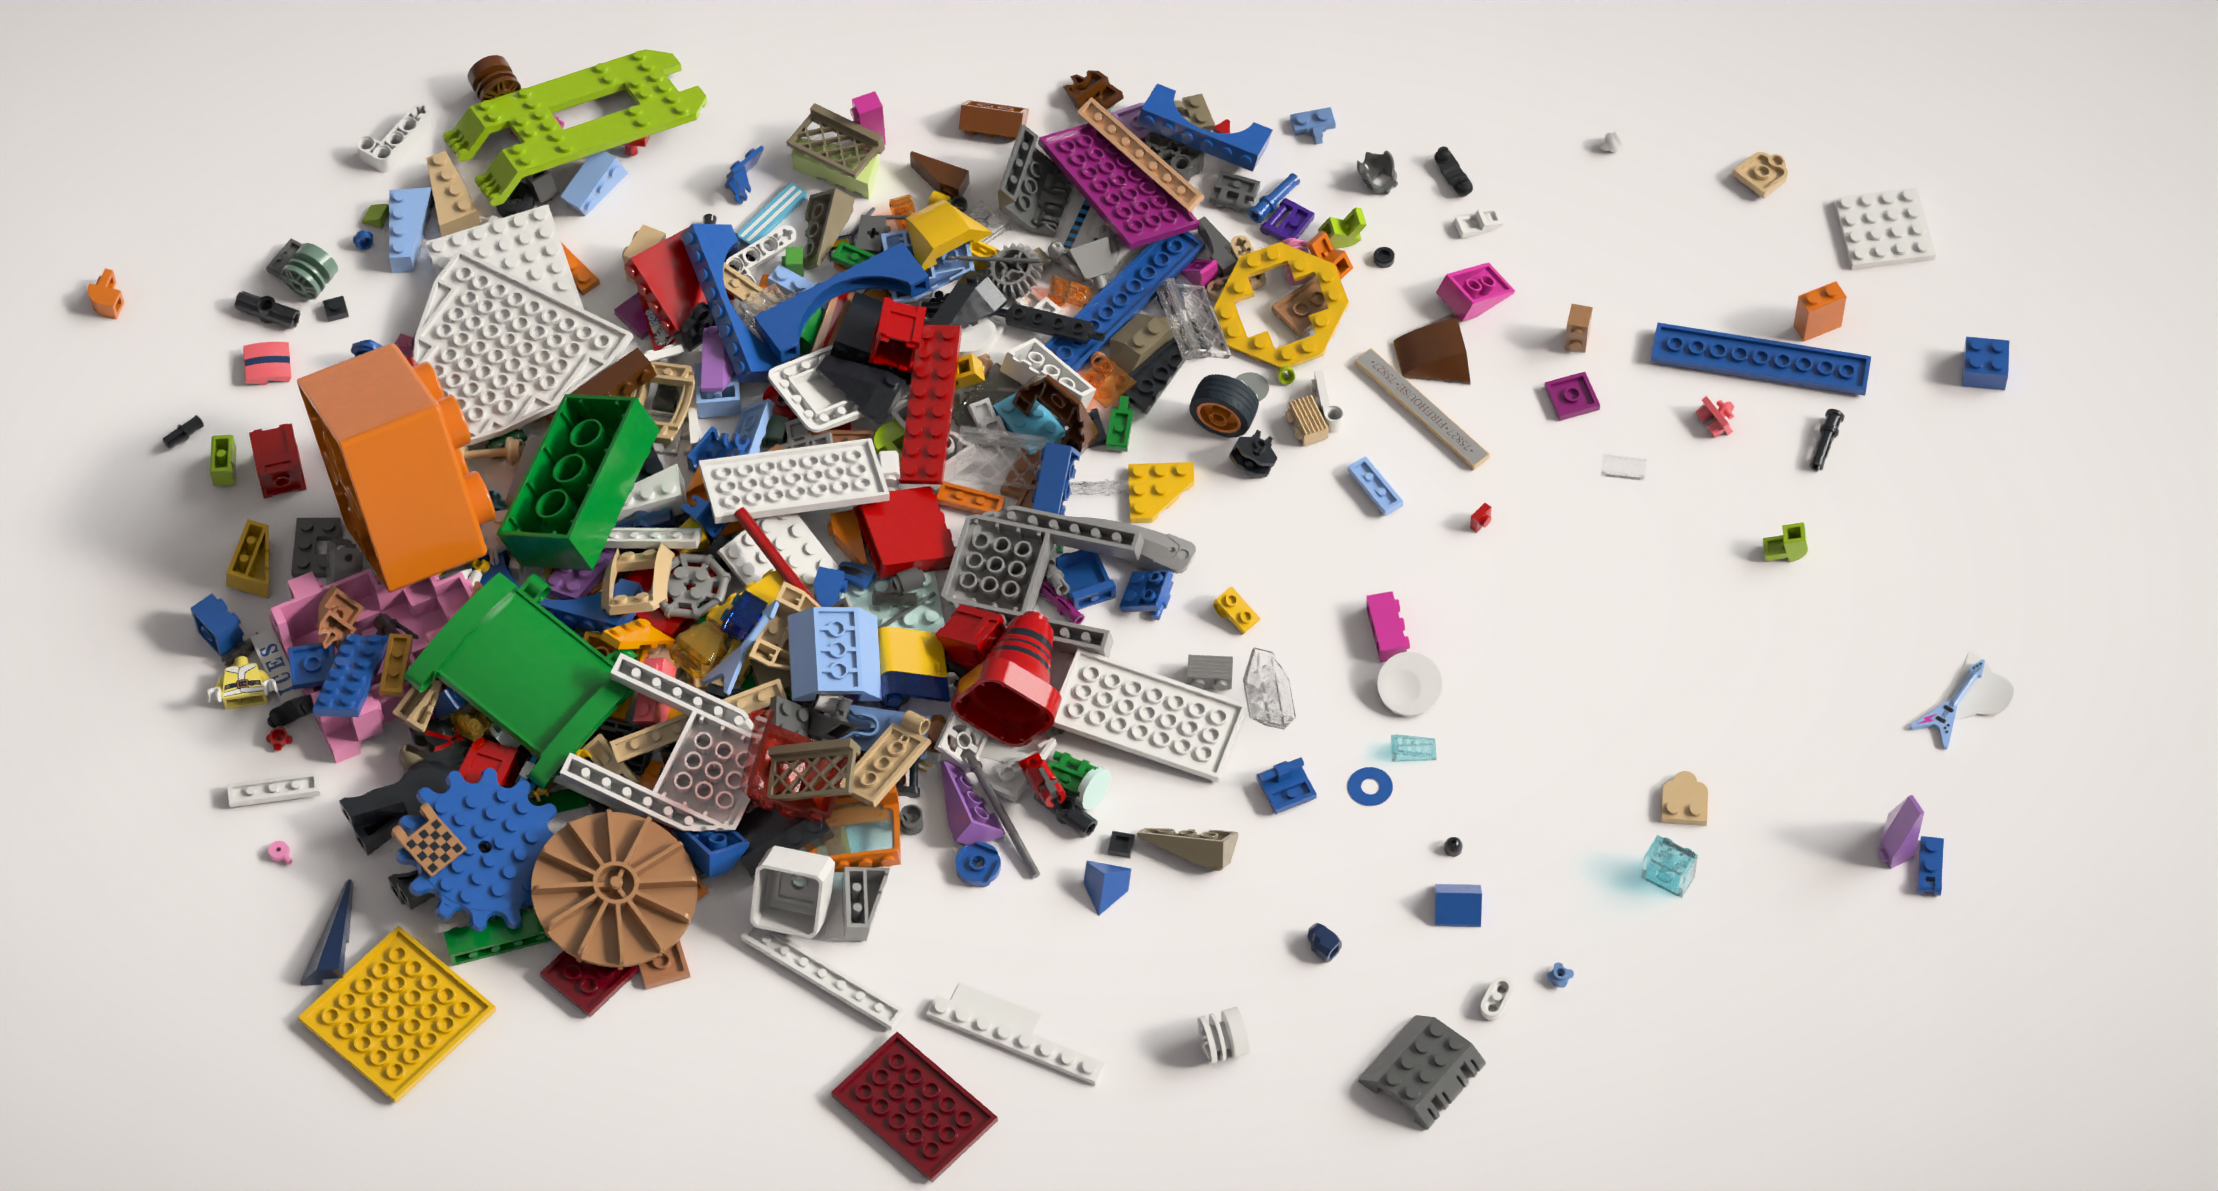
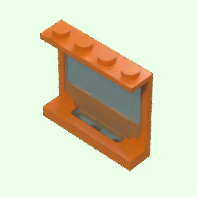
(864, 833)

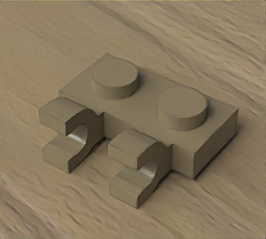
(1197, 111)

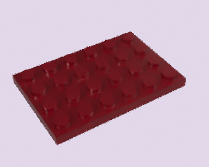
(914, 1106)

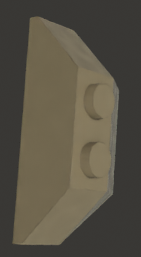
(1139, 340)

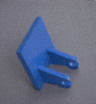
(737, 177)

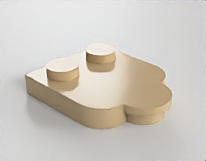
(1762, 173)
(1684, 800)

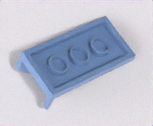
(873, 724)

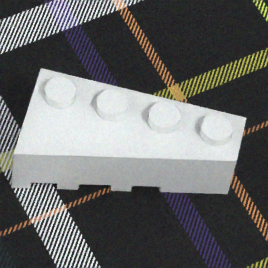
(656, 493)

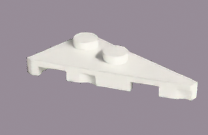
(1009, 779)

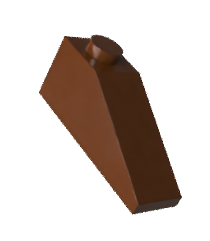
(941, 175)

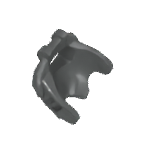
(1373, 167)

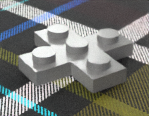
(800, 436)

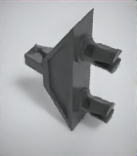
(830, 728)

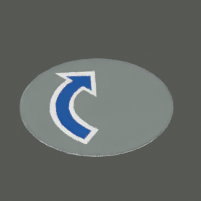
(1256, 383)

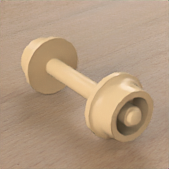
(512, 450)

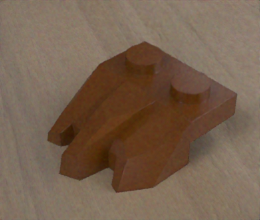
(1095, 86)

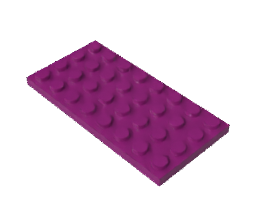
(1116, 187)

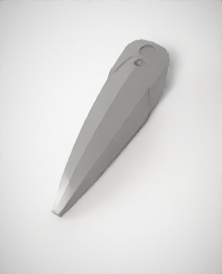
(1159, 549)

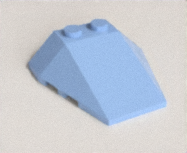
(940, 274)

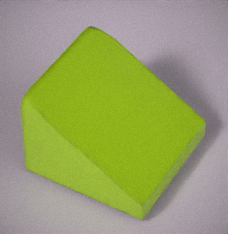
(376, 215)

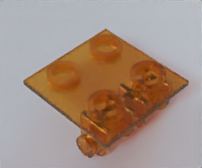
(1108, 381)

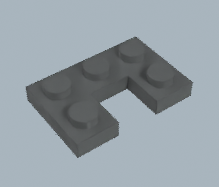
(306, 540)

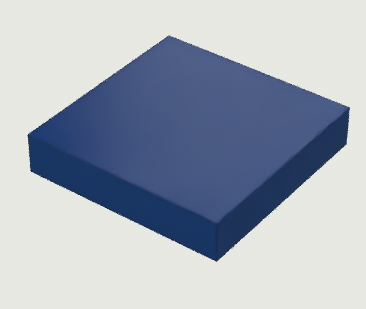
(310, 664)

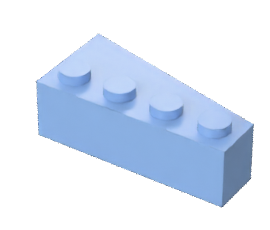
(407, 223)

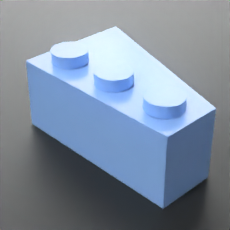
(593, 182)

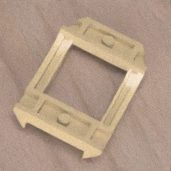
(670, 375)
(628, 561)

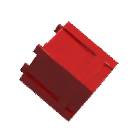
(897, 335)
(277, 460)
(970, 635)
(492, 755)

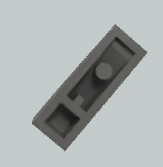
(541, 186)

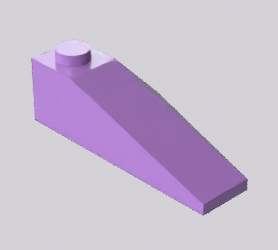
(716, 365)
(966, 810)
(1901, 833)

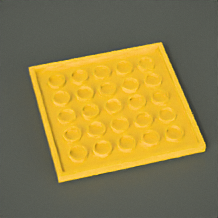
(397, 1014)

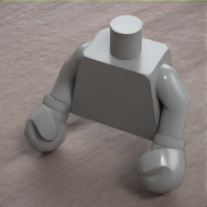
(1089, 260)

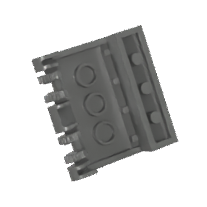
(1033, 187)
(1424, 1067)

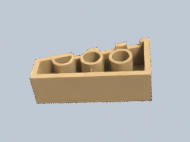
(452, 200)

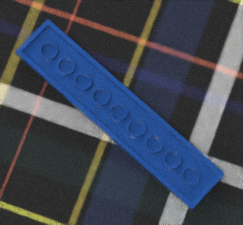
(1128, 294)
(1761, 359)

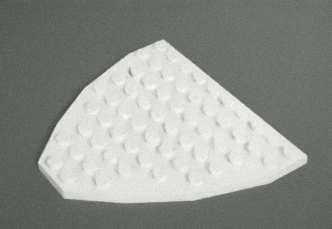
(508, 345)

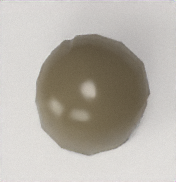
(410, 755)

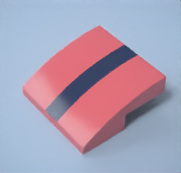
(266, 362)

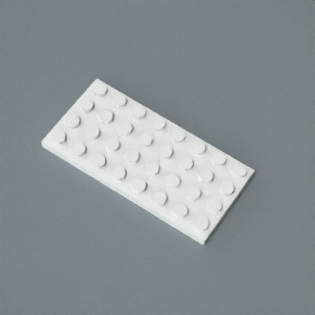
(794, 480)
(1148, 714)

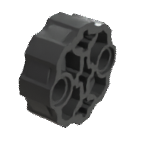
(1179, 156)

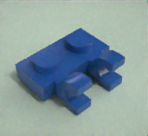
(732, 448)

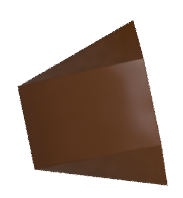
(1434, 352)

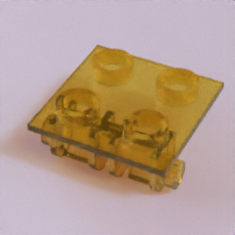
(471, 724)

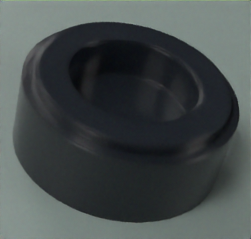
(1384, 257)

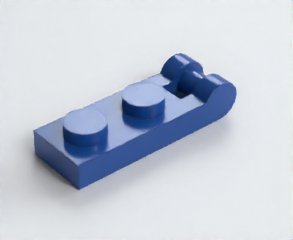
(1930, 865)

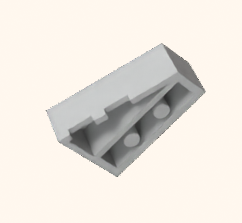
(860, 899)

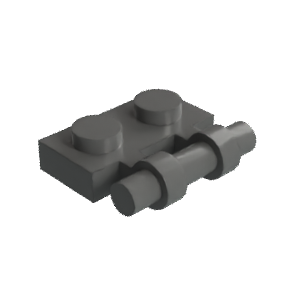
(1235, 186)

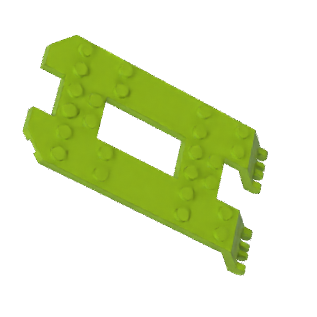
(548, 144)

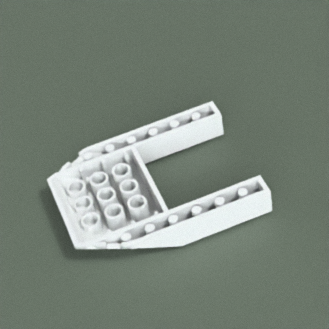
(704, 770)

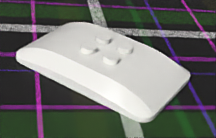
(811, 396)

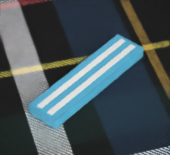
(772, 214)

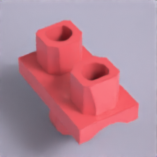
(1720, 424)

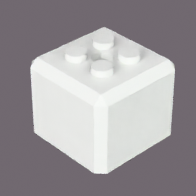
(782, 904)

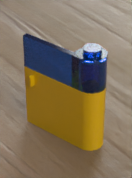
(911, 666)

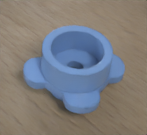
(1560, 981)

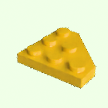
(1156, 488)

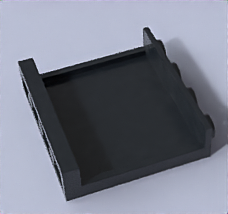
(857, 331)

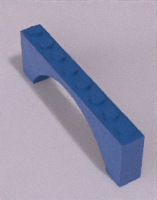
(707, 251)
(889, 270)
(579, 612)

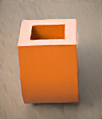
(1321, 247)
(104, 298)

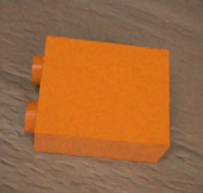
(1820, 311)

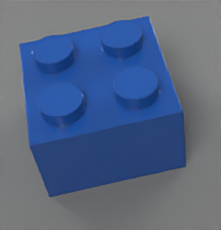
(1985, 363)
(217, 624)

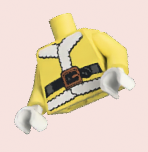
(242, 686)

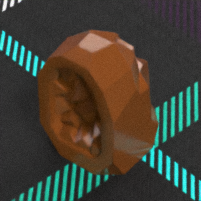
(936, 726)

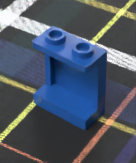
(1086, 578)

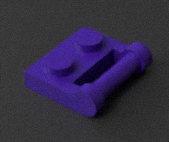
(1292, 225)

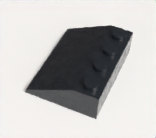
(769, 829)

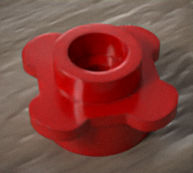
(277, 733)

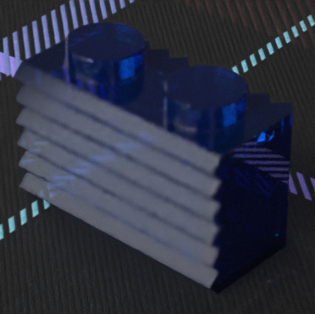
(743, 615)

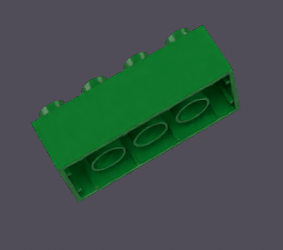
(578, 482)

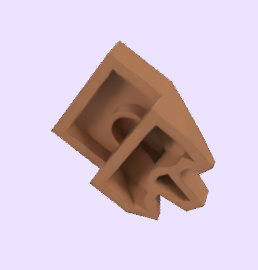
(336, 616)

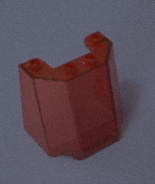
(757, 772)

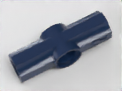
(641, 519)

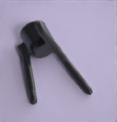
(386, 625)

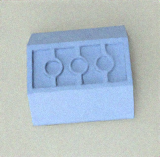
(834, 653)

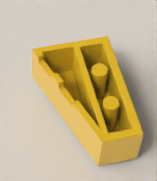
(250, 561)

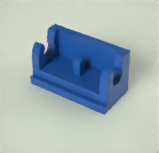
(704, 450)
(703, 516)

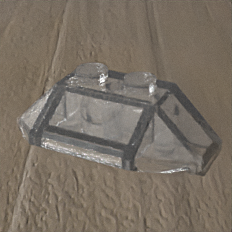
(1268, 690)

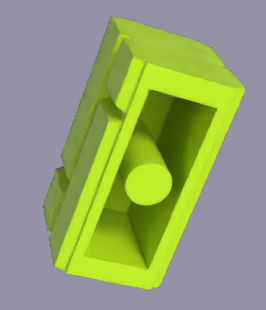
(223, 460)

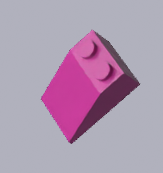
(1473, 290)

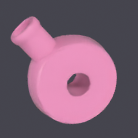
(279, 852)

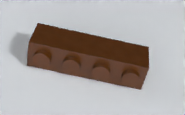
(621, 377)

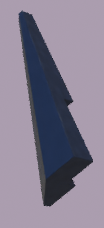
(329, 954)

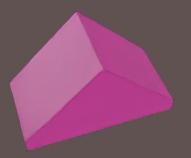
(1201, 272)

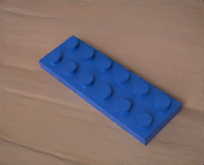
(351, 676)

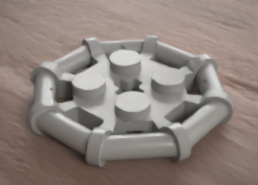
(703, 586)

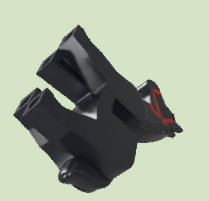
(381, 808)

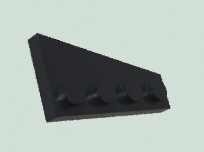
(1154, 376)

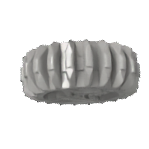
(1014, 279)

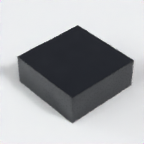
(1121, 844)

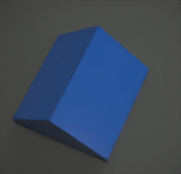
(1458, 905)

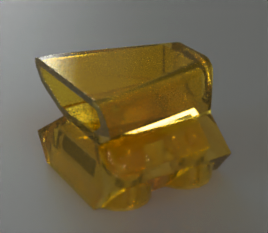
(699, 648)

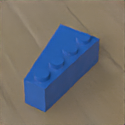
(1054, 477)

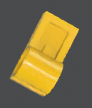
(1233, 607)

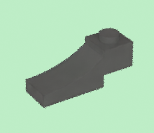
(1218, 246)

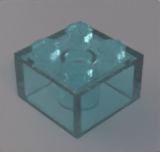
(1669, 866)

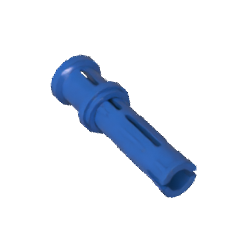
(1268, 203)

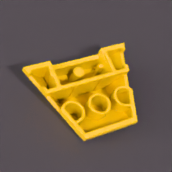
(941, 229)

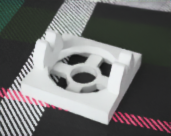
(954, 757)

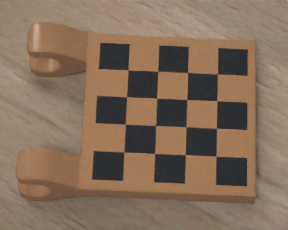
(432, 844)

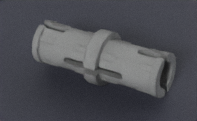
(1056, 579)

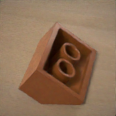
(992, 119)

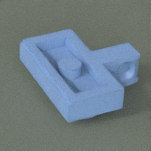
(1313, 123)

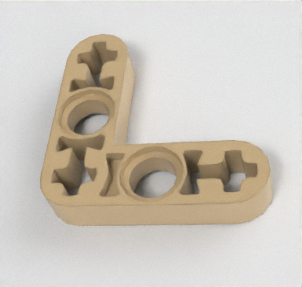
(1236, 252)

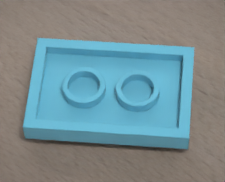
(1039, 423)

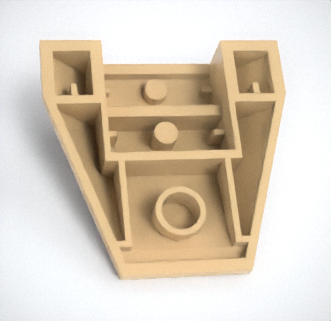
(772, 644)

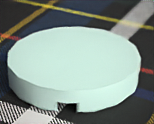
(1093, 787)

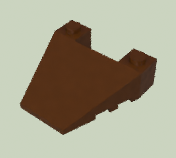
(1062, 404)

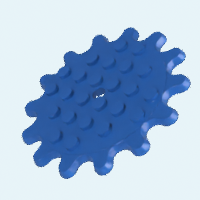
(479, 881)

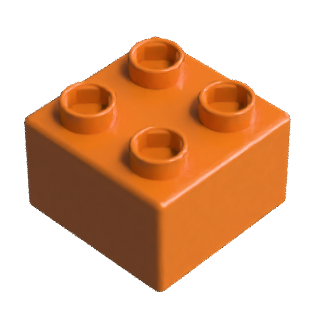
(398, 464)

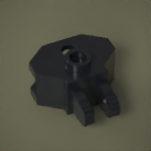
(1255, 454)

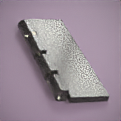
(996, 387)

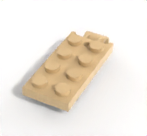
(889, 758)

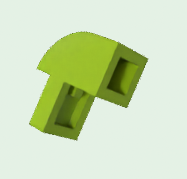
(1346, 231)
(889, 438)
(1789, 545)

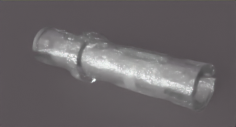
(1099, 487)

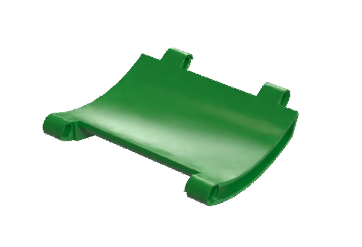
(524, 671)

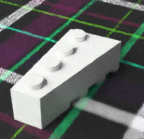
(1035, 360)
(900, 415)

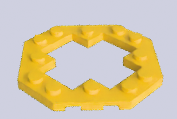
(1302, 266)

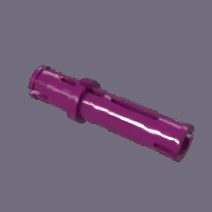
(1064, 606)

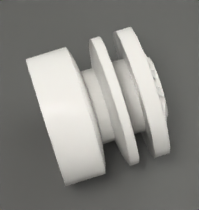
(1219, 1036)

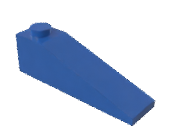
(713, 850)

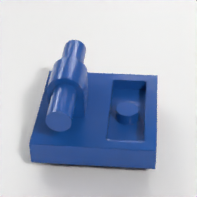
(1148, 592)
(1286, 785)

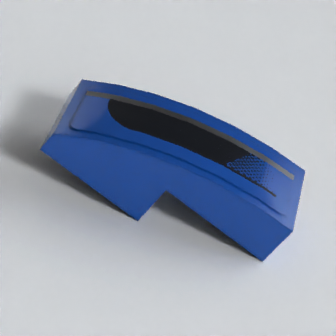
(858, 574)

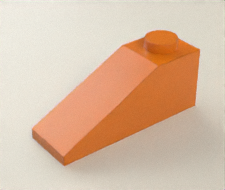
(847, 535)

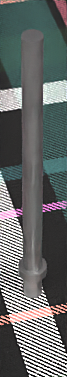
(976, 768)

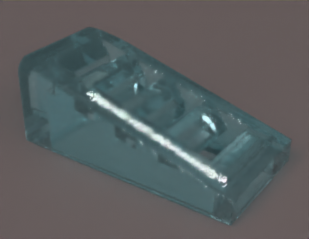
(1405, 755)

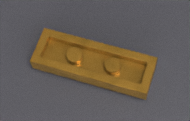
(395, 665)

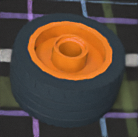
(1224, 405)

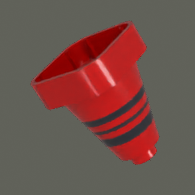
(1011, 688)

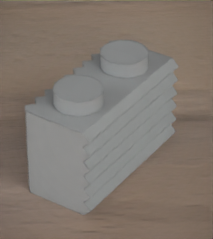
(1210, 671)

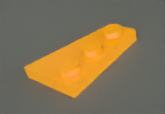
(634, 634)

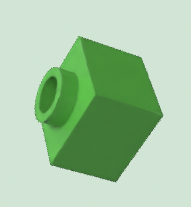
(794, 260)

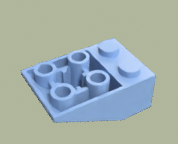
(717, 403)

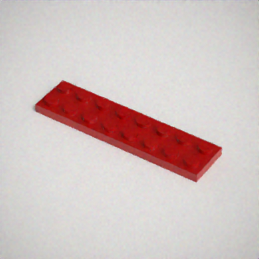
(930, 405)

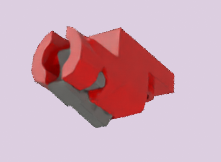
(1042, 779)

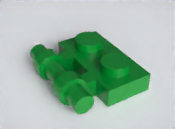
(1068, 777)

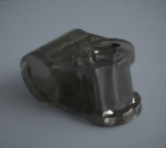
(666, 398)

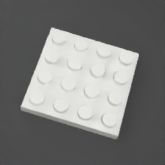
(1884, 228)
(792, 541)

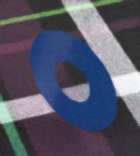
(1385, 786)

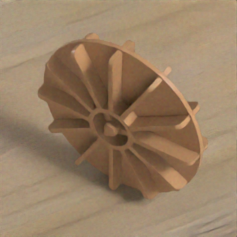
(614, 889)

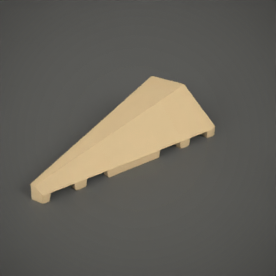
(417, 707)

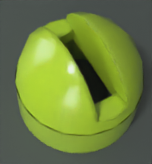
(1291, 374)

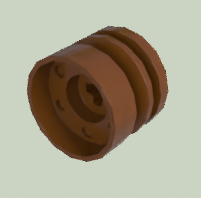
(492, 78)

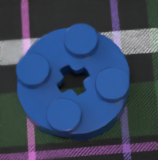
(978, 876)

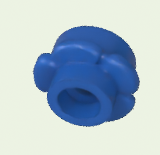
(363, 244)

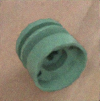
(309, 271)

